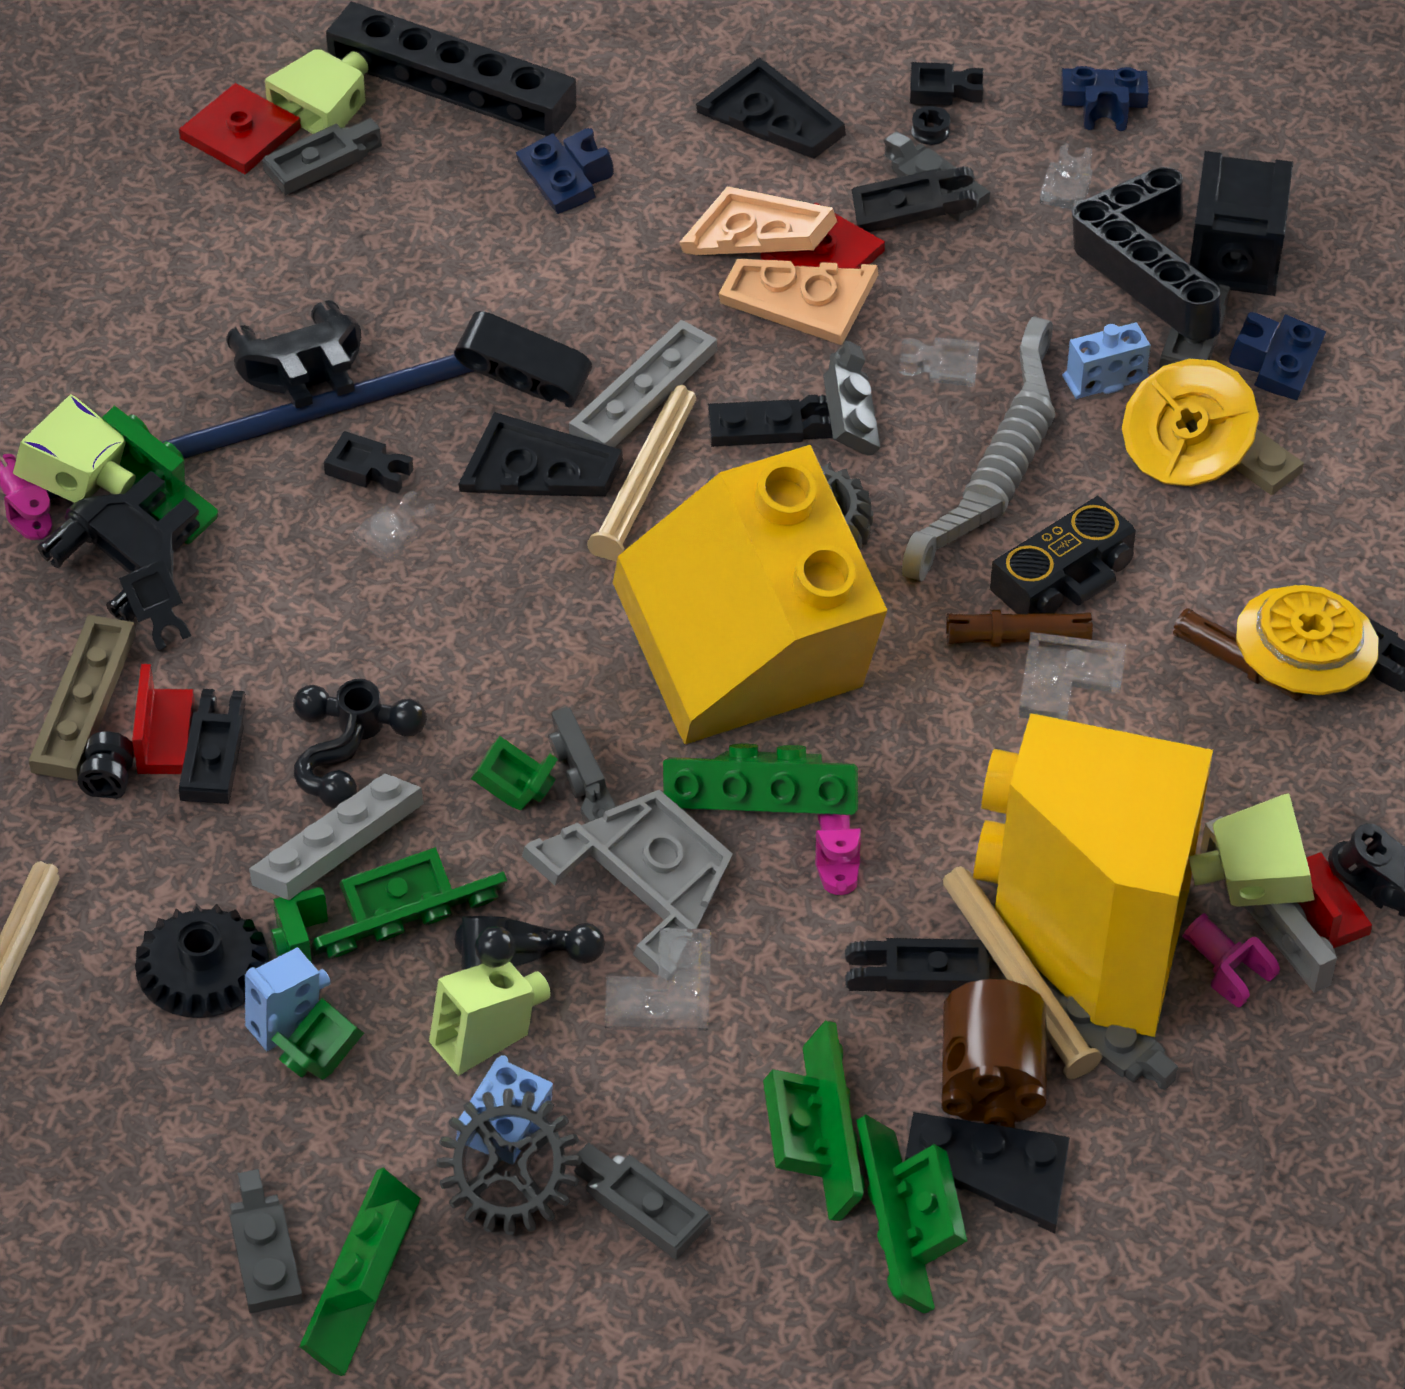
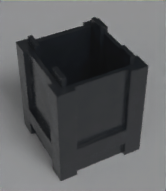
(1241, 222)

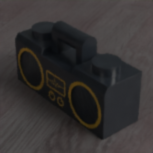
(1065, 559)

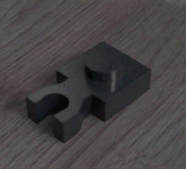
(940, 84)
(363, 460)
(153, 596)

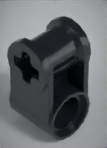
(1378, 869)

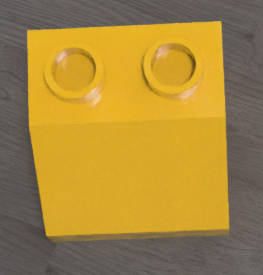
(751, 597)
(1095, 859)

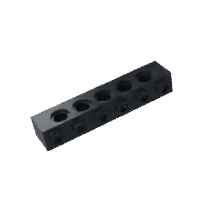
(454, 69)

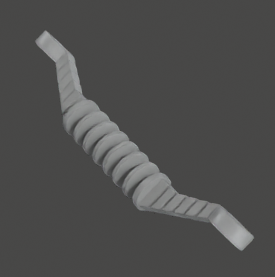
(1003, 459)

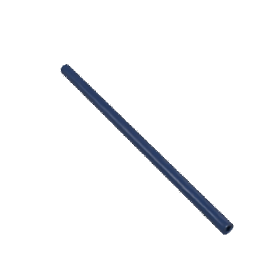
(323, 405)

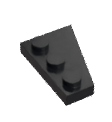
(774, 110)
(538, 461)
(1000, 1163)

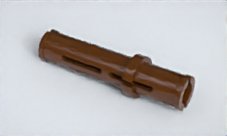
(1014, 628)
(1220, 644)

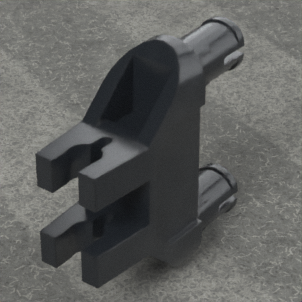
(301, 356)
(124, 532)

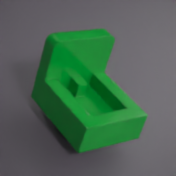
(514, 775)
(294, 916)
(318, 1041)

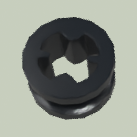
(930, 135)

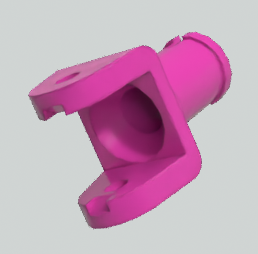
(24, 503)
(837, 853)
(1227, 955)

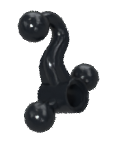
(314, 704)
(505, 940)

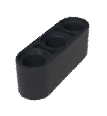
(522, 359)

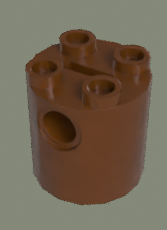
(994, 1052)

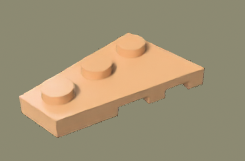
(757, 223)
(808, 299)

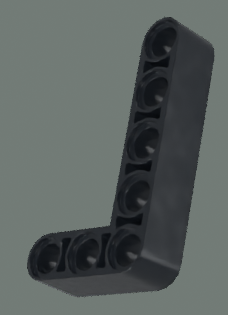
(1116, 239)

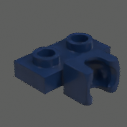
(1104, 93)
(566, 171)
(1279, 354)

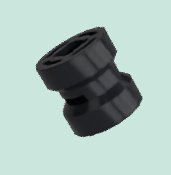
(107, 763)

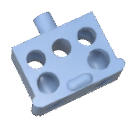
(1107, 360)
(281, 995)
(513, 1129)

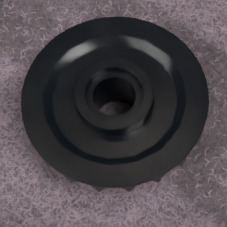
(199, 961)

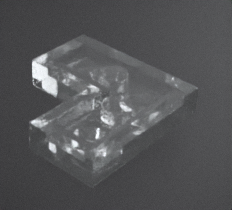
(1064, 662)
(672, 1000)

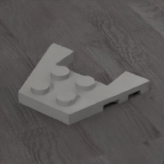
(652, 852)

